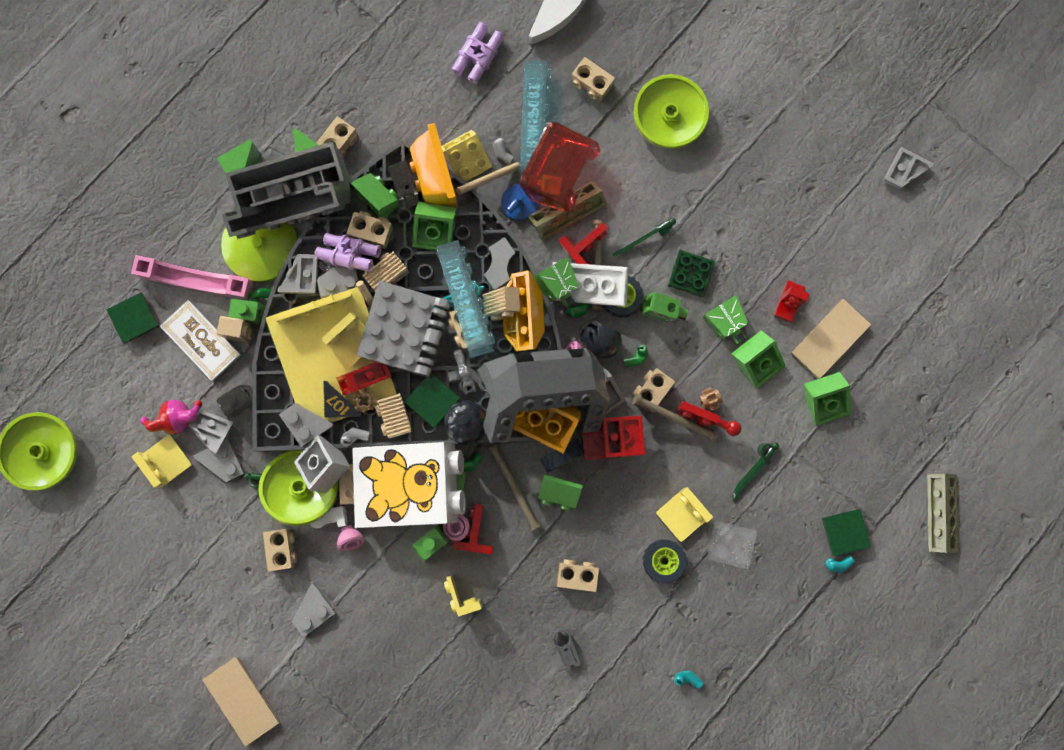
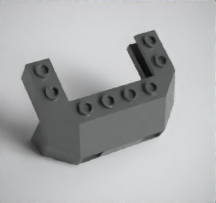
(301, 190)
(543, 382)

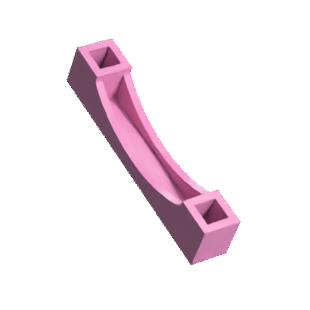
(179, 276)

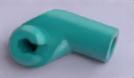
(839, 567)
(688, 677)

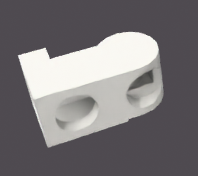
(334, 515)

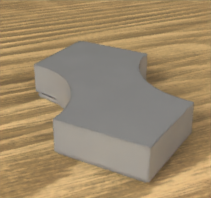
(501, 255)

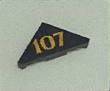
(336, 404)

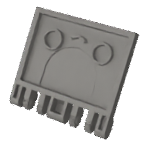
(399, 328)

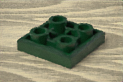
(691, 273)
(132, 318)
(432, 400)
(846, 532)

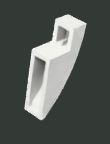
(553, 17)

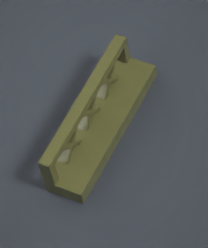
(558, 220)
(942, 511)

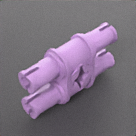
(481, 60)
(348, 252)

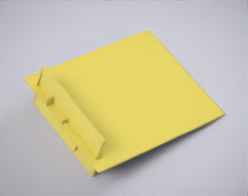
(310, 361)

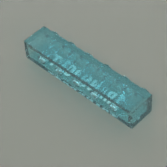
(533, 108)
(464, 298)

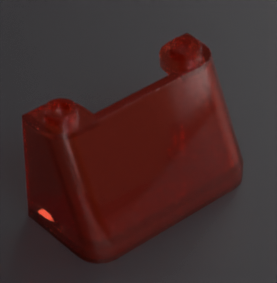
(557, 166)

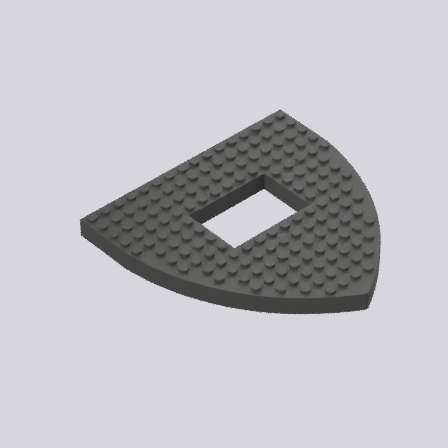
(475, 228)

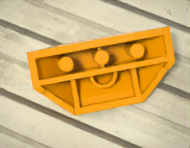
(526, 326)

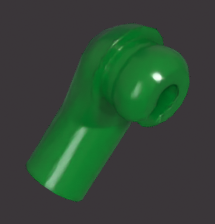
(259, 293)
(578, 311)
(638, 358)
(470, 465)

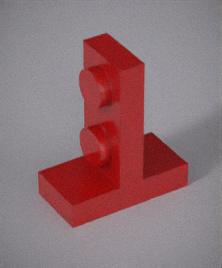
(586, 244)
(791, 299)
(362, 377)
(473, 535)

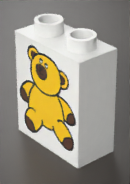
(407, 485)

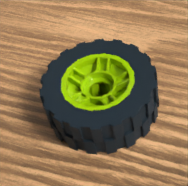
(634, 300)
(556, 459)
(675, 565)

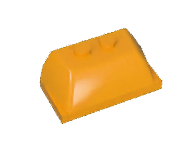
(432, 169)
(549, 426)

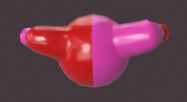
(172, 417)

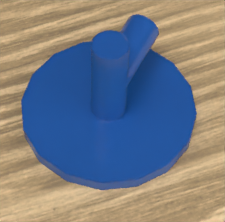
(517, 204)

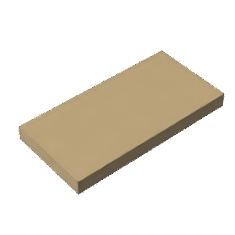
(830, 339)
(241, 701)

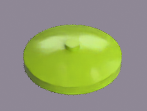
(671, 111)
(259, 255)
(37, 451)
(287, 495)

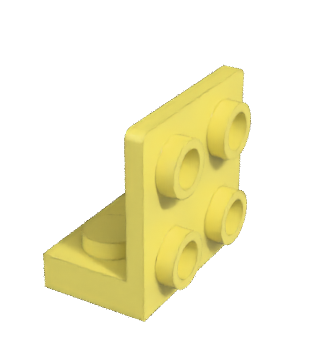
(466, 156)
(346, 338)
(162, 462)
(683, 514)
(469, 605)

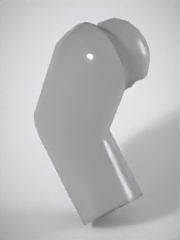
(500, 153)
(354, 434)

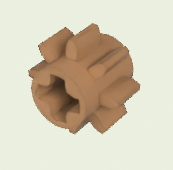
(364, 394)
(710, 399)

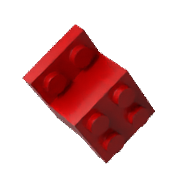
(616, 439)

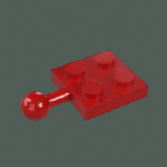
(707, 418)

